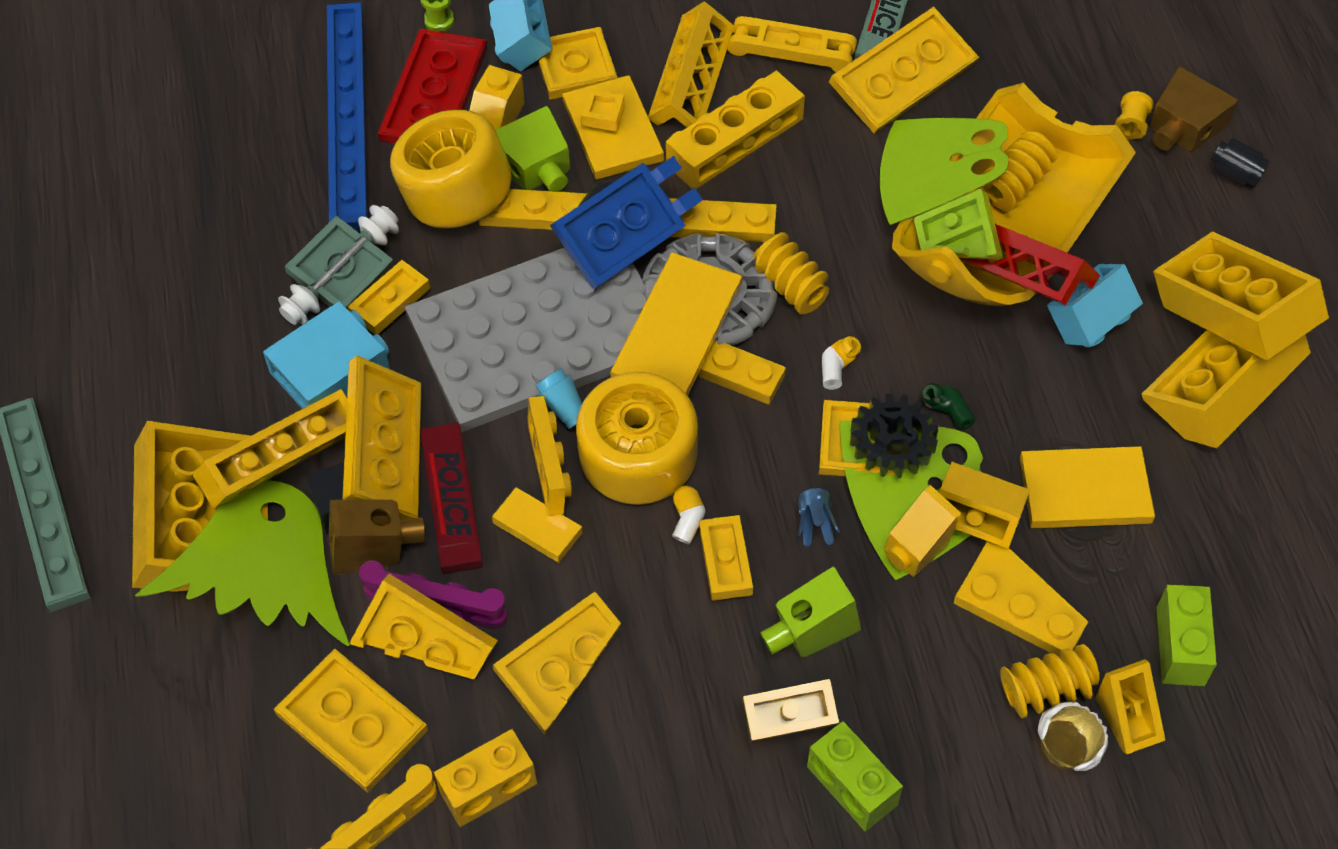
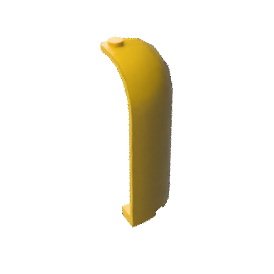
(1051, 212)

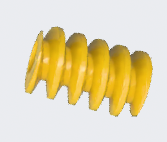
(1027, 163)
(791, 273)
(1050, 678)

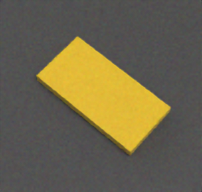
(903, 70)
(679, 321)
(382, 436)

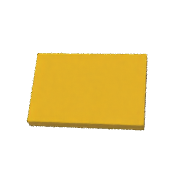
(619, 150)
(1086, 487)
(351, 720)

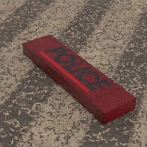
(451, 498)

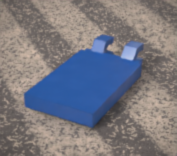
(623, 222)

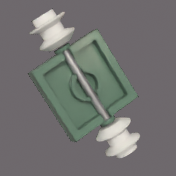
(338, 264)

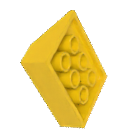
(166, 497)

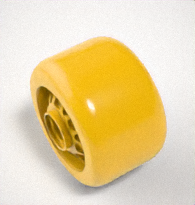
(451, 168)
(637, 438)

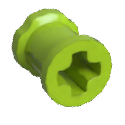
(438, 14)

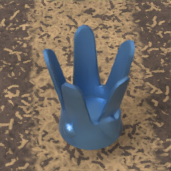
(815, 509)

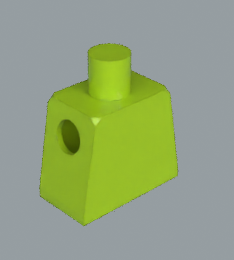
(536, 151)
(814, 616)

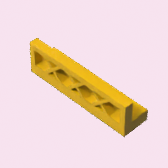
(684, 60)

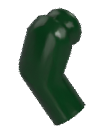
(948, 401)

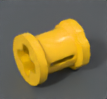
(1135, 109)

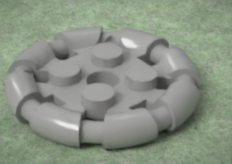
(730, 251)

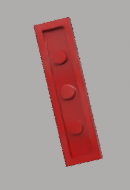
(1047, 260)

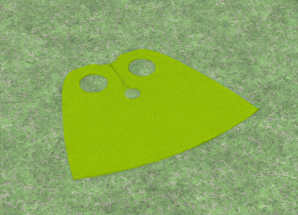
(918, 166)
(886, 499)

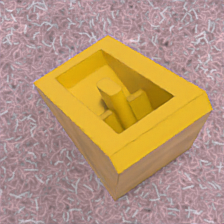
(1131, 706)

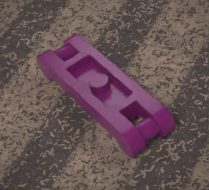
(477, 608)

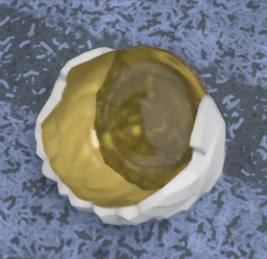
(1072, 736)

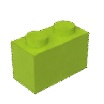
(1186, 635)

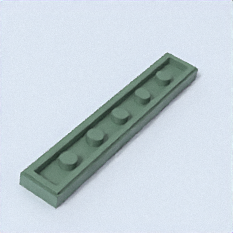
(42, 506)

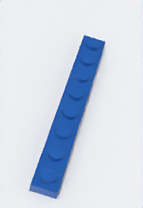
(346, 114)

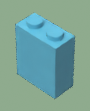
(317, 354)

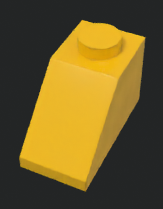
(498, 96)
(922, 532)

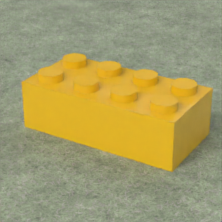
(1241, 295)

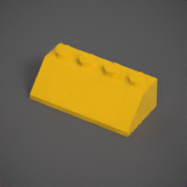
(1218, 386)

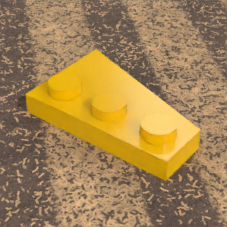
(1019, 601)
(420, 628)
(557, 659)

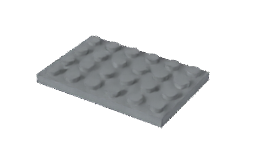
(520, 326)

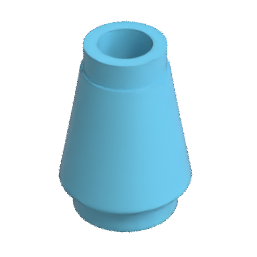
(561, 396)

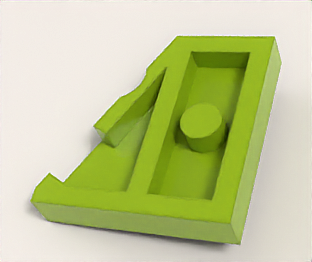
(963, 226)

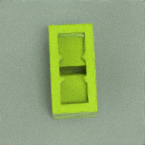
(854, 776)

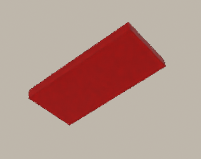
(433, 80)

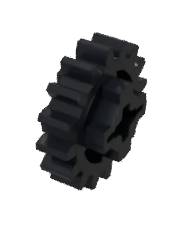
(895, 440)

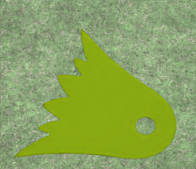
(259, 560)

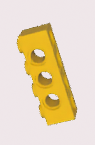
(735, 129)
(273, 450)

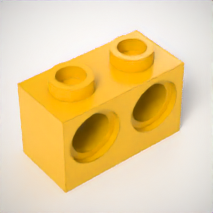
(486, 777)

